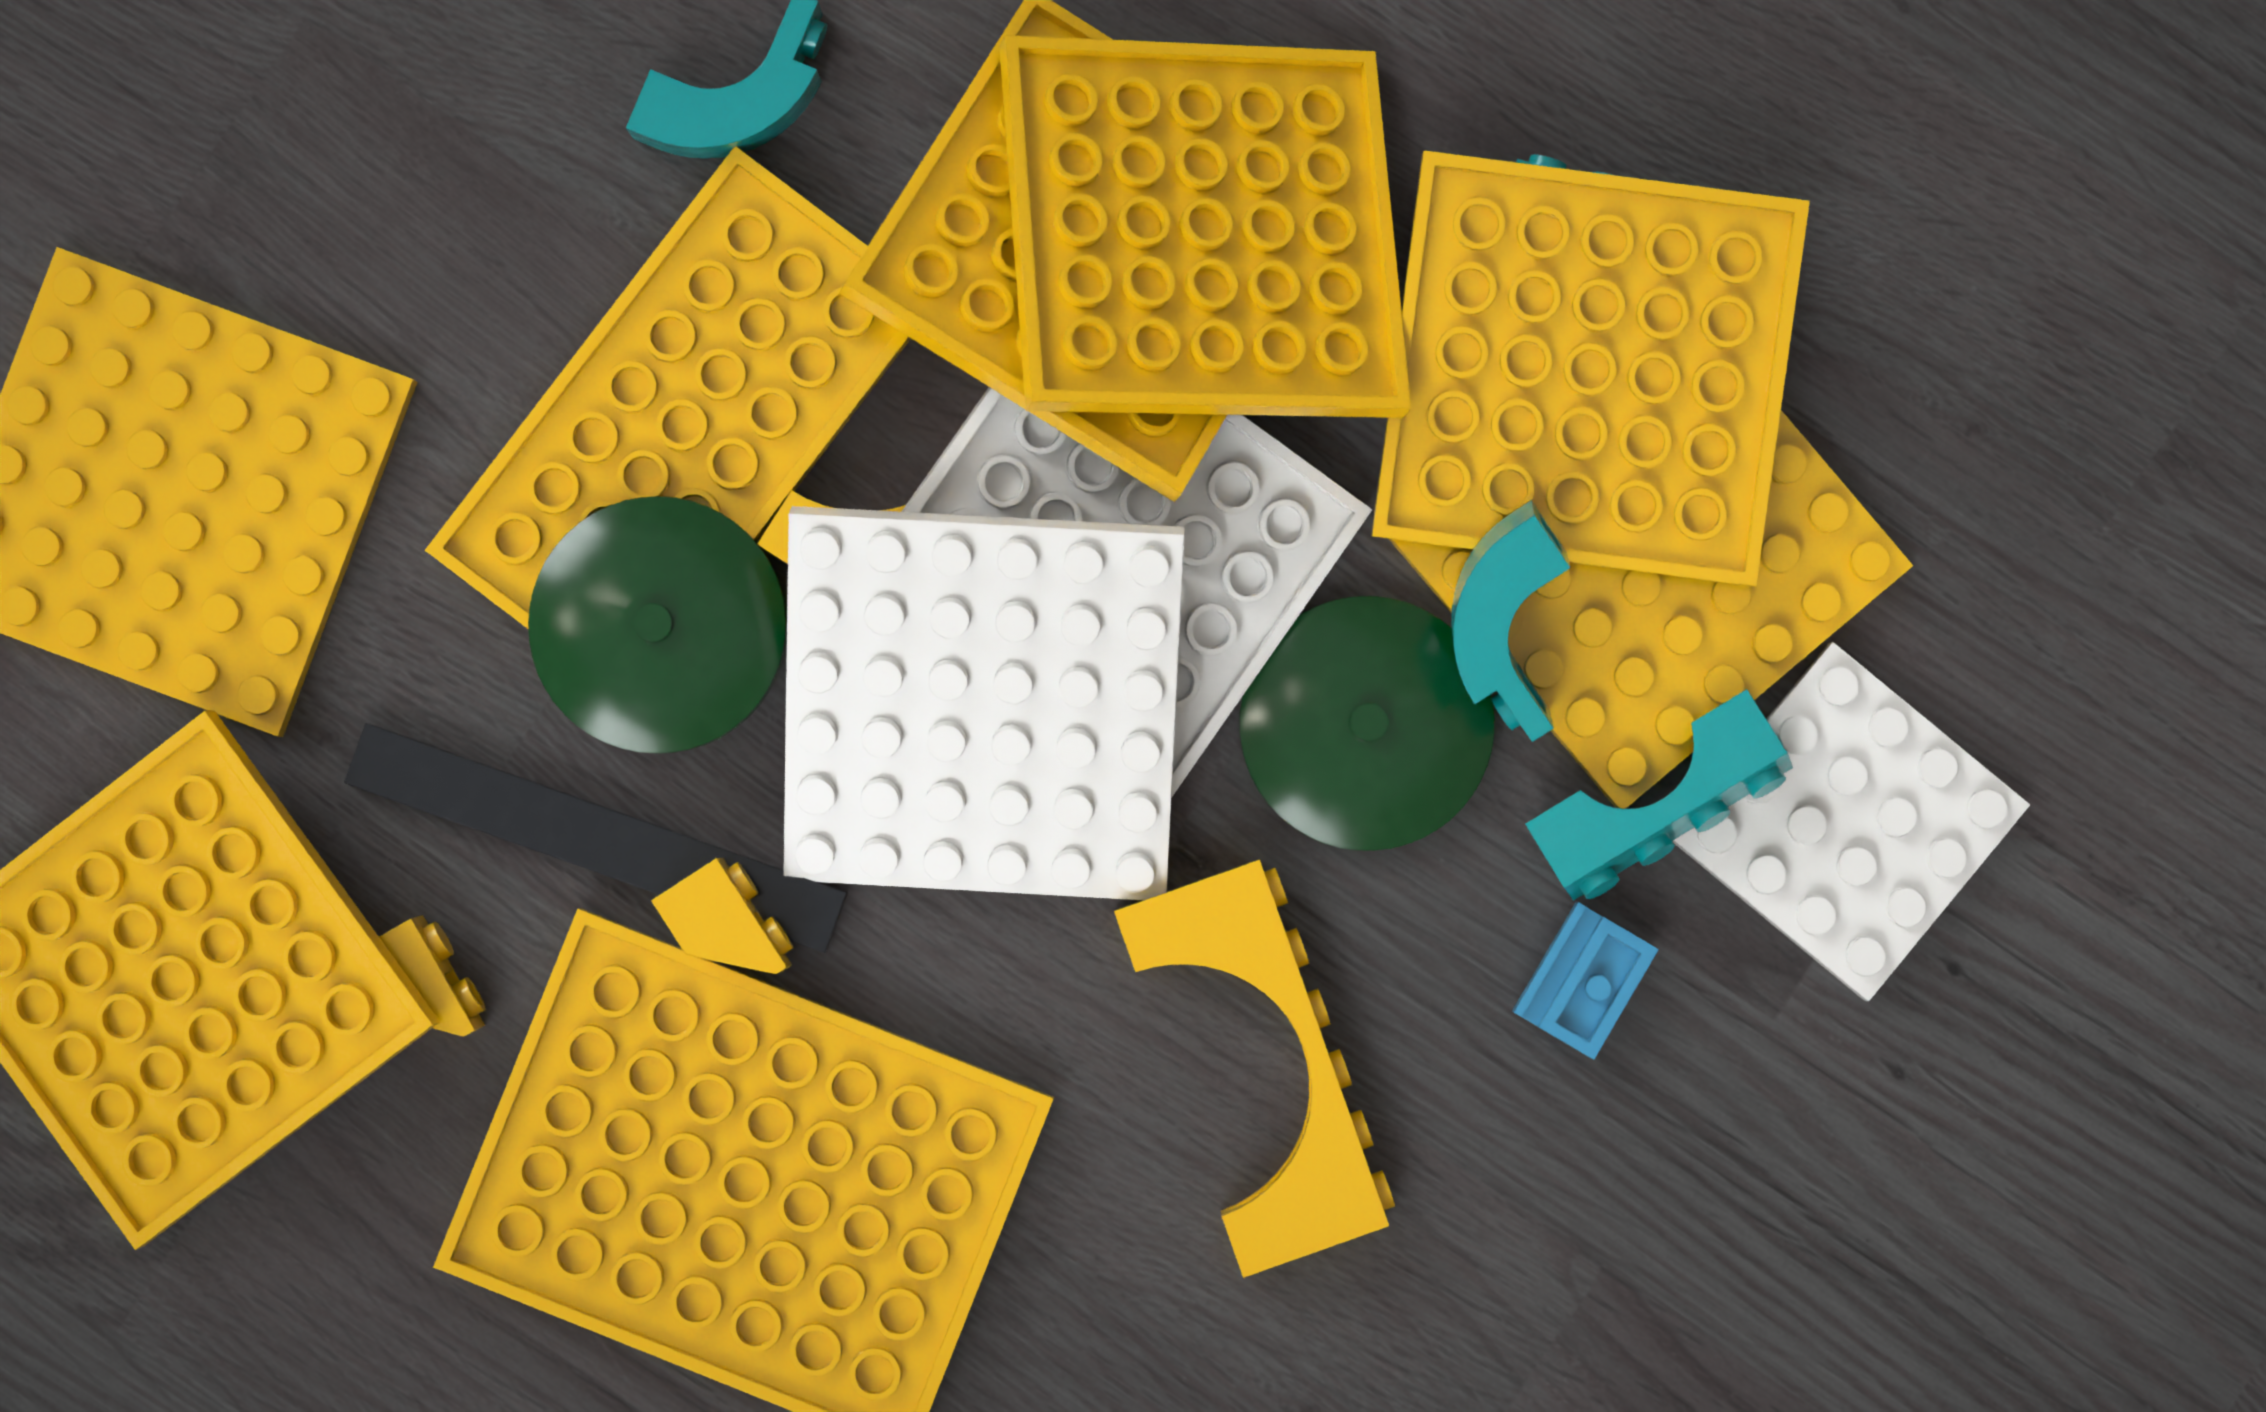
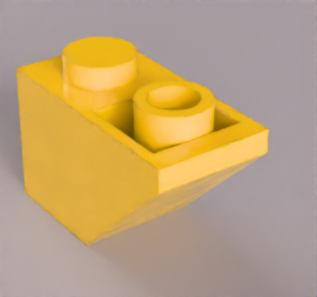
(719, 923)
(423, 956)

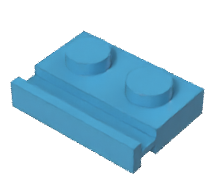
(1585, 980)

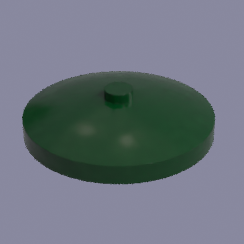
(657, 625)
(1365, 725)

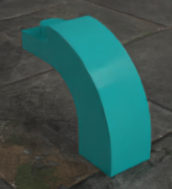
(742, 115)
(1495, 580)

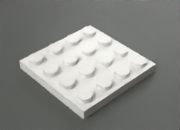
(1865, 829)

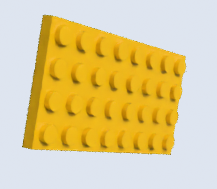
(697, 385)

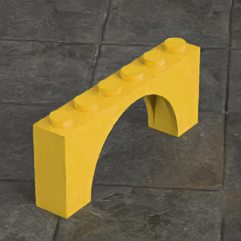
(1325, 1183)

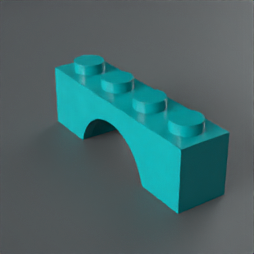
(1731, 758)

